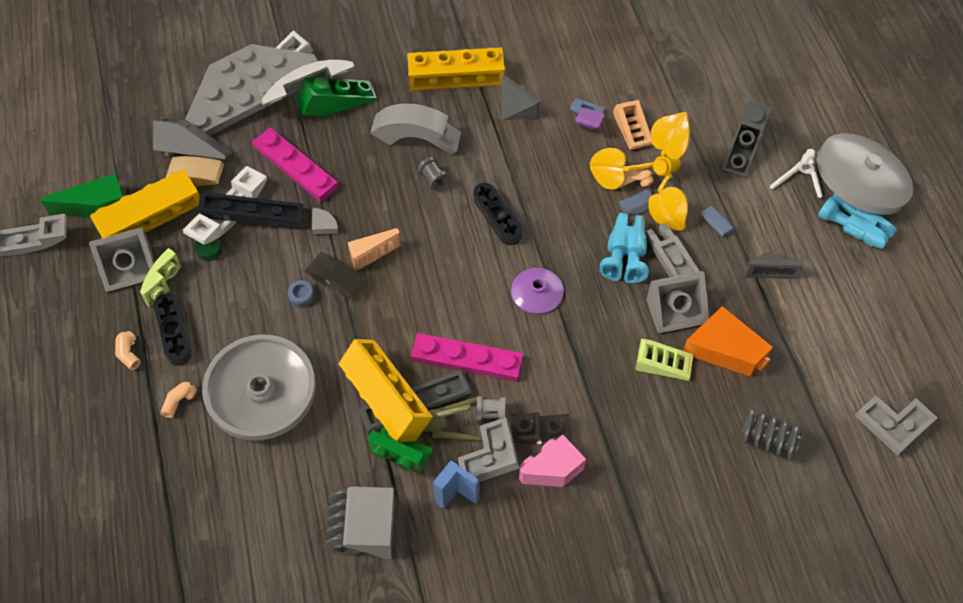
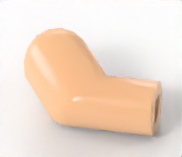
(643, 175)
(123, 350)
(175, 396)

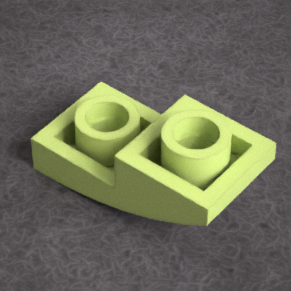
(160, 272)

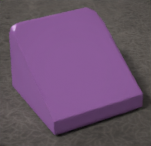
(590, 119)

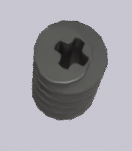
(772, 434)
(336, 524)

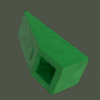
(331, 96)
(84, 198)

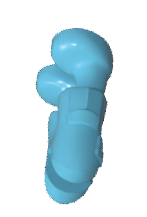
(862, 225)
(630, 242)

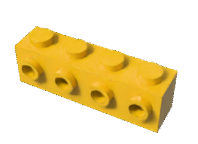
(455, 69)
(148, 207)
(385, 390)

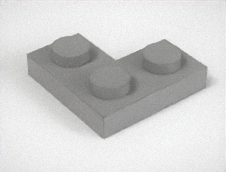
(895, 429)
(498, 452)

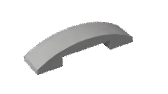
(33, 237)

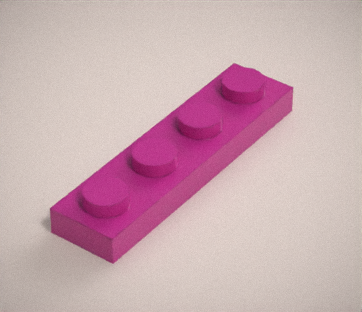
(295, 164)
(466, 356)

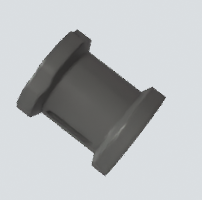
(433, 173)

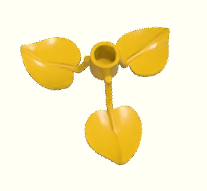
(672, 137)

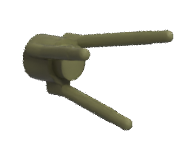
(439, 421)

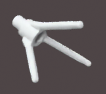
(807, 166)

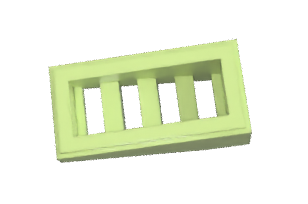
(654, 367)

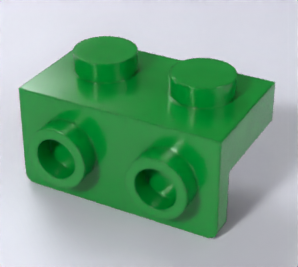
(407, 455)

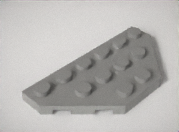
(239, 82)

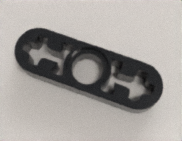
(497, 224)
(180, 337)

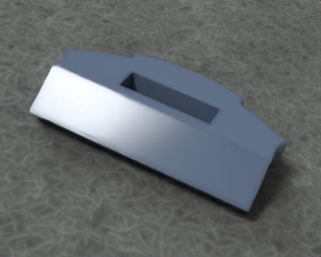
(578, 104)
(637, 203)
(717, 221)

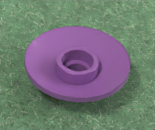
(536, 300)

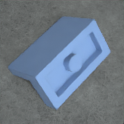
(454, 480)

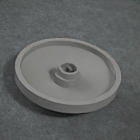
(864, 174)
(259, 387)

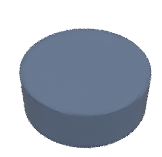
(301, 293)

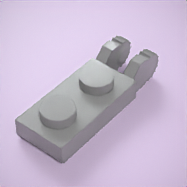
(670, 252)

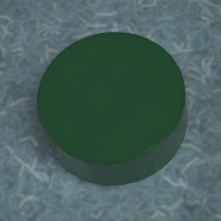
(208, 251)

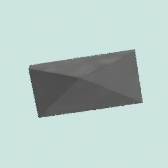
(517, 102)
(773, 266)

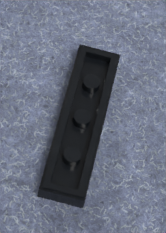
(250, 210)

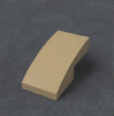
(199, 169)

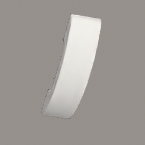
(333, 68)
(246, 184)

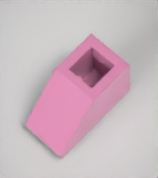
(554, 465)

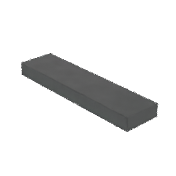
(432, 394)

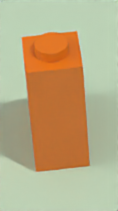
(729, 344)

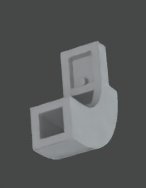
(415, 121)

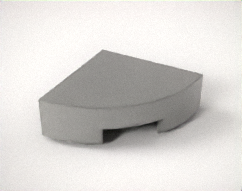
(323, 222)

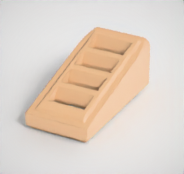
(634, 108)
(373, 247)

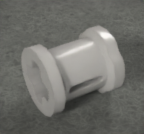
(490, 408)

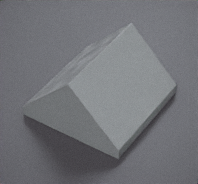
(122, 258)
(678, 302)
(370, 520)

